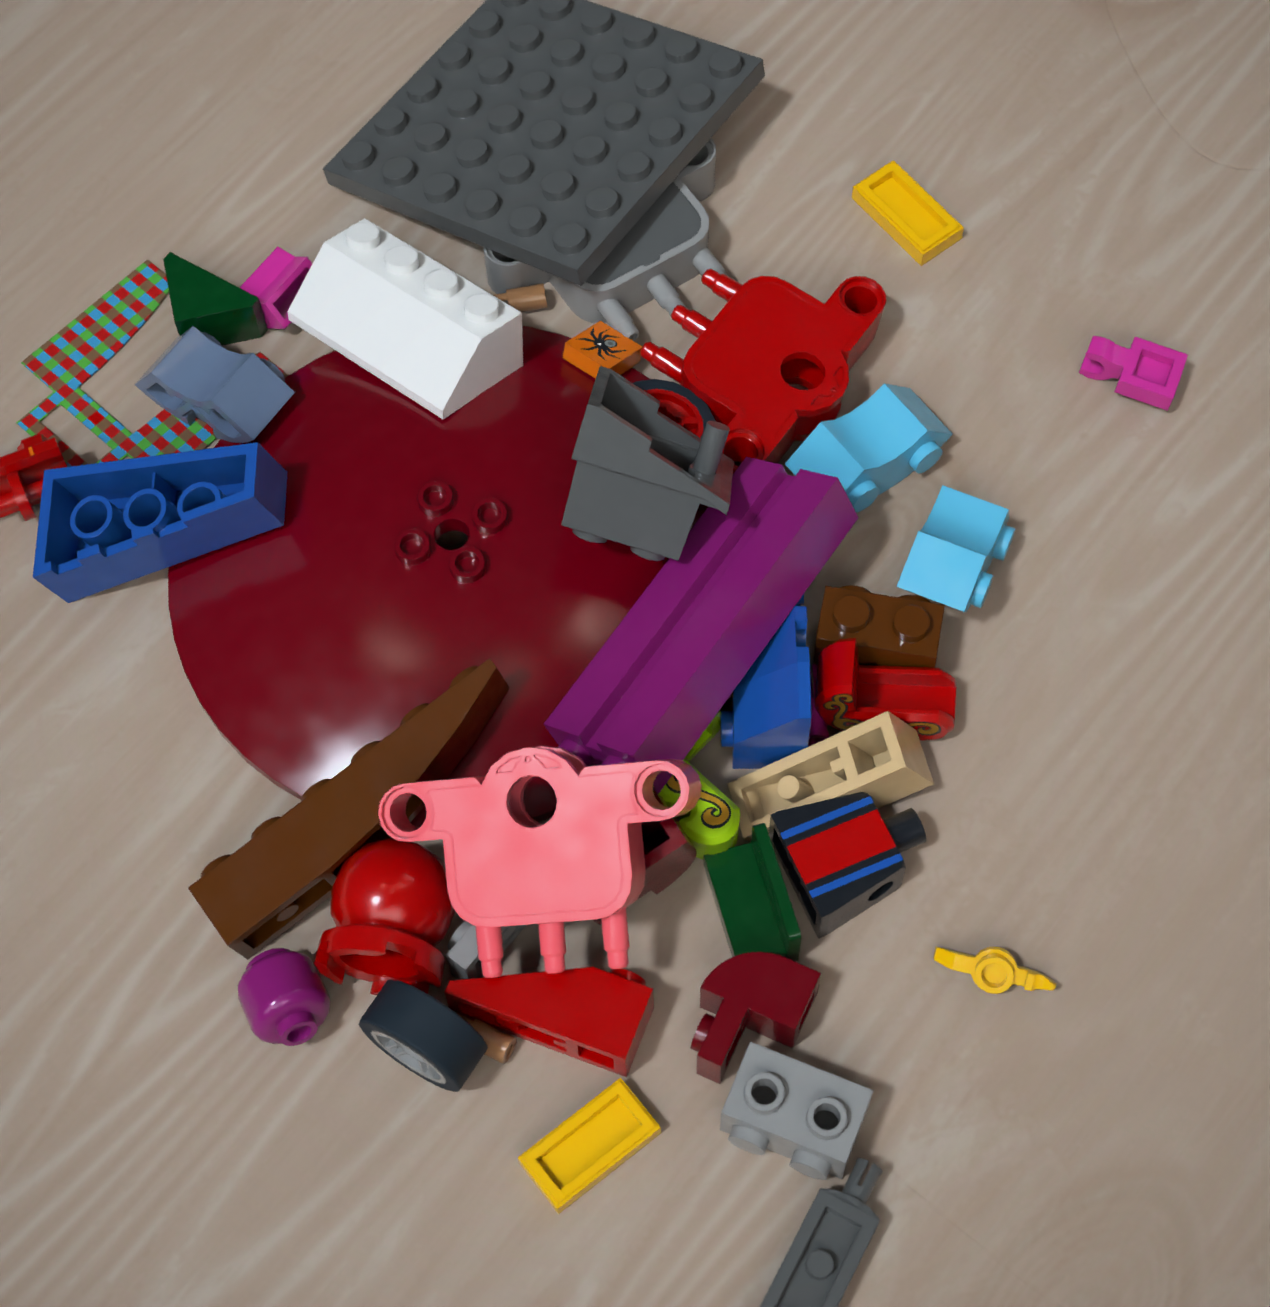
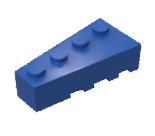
(151, 513)

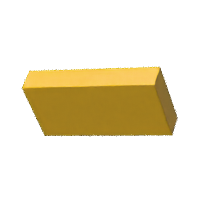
(907, 212)
(589, 1145)

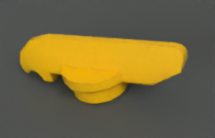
(993, 969)

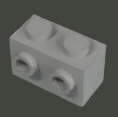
(794, 1112)

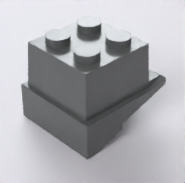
(642, 472)

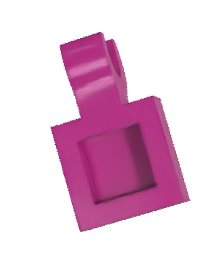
(1144, 371)

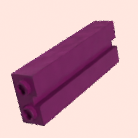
(704, 619)

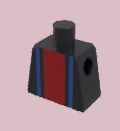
(842, 855)

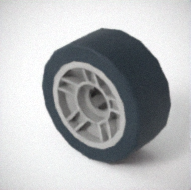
(423, 1035)

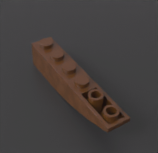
(297, 856)

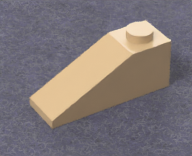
(871, 757)

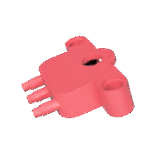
(528, 872)

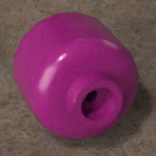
(282, 995)

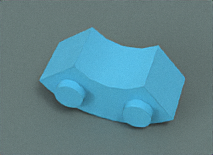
(874, 444)
(956, 550)

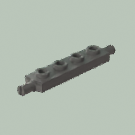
(827, 1245)

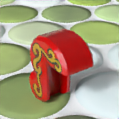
(856, 692)

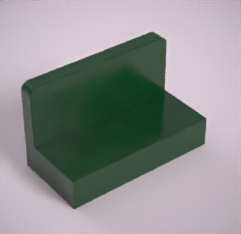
(753, 898)

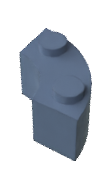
(218, 386)

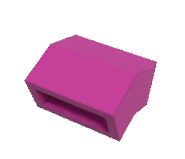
(277, 284)

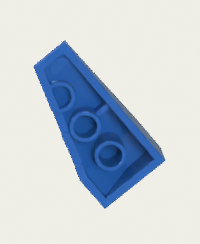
(772, 699)

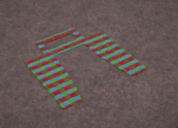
(86, 347)

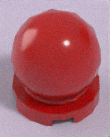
(388, 917)

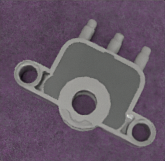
(647, 264)

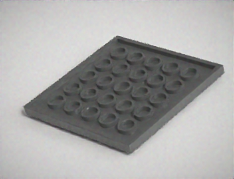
(546, 129)

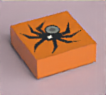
(602, 347)

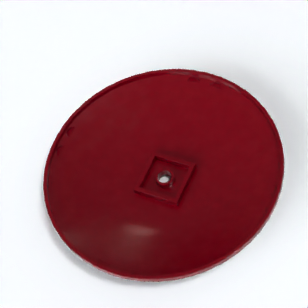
(356, 611)

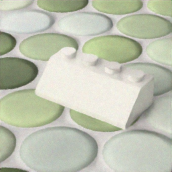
(408, 319)

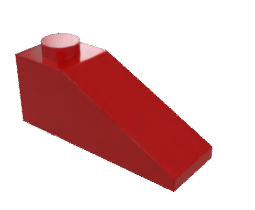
(573, 1012)

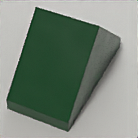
(211, 304)

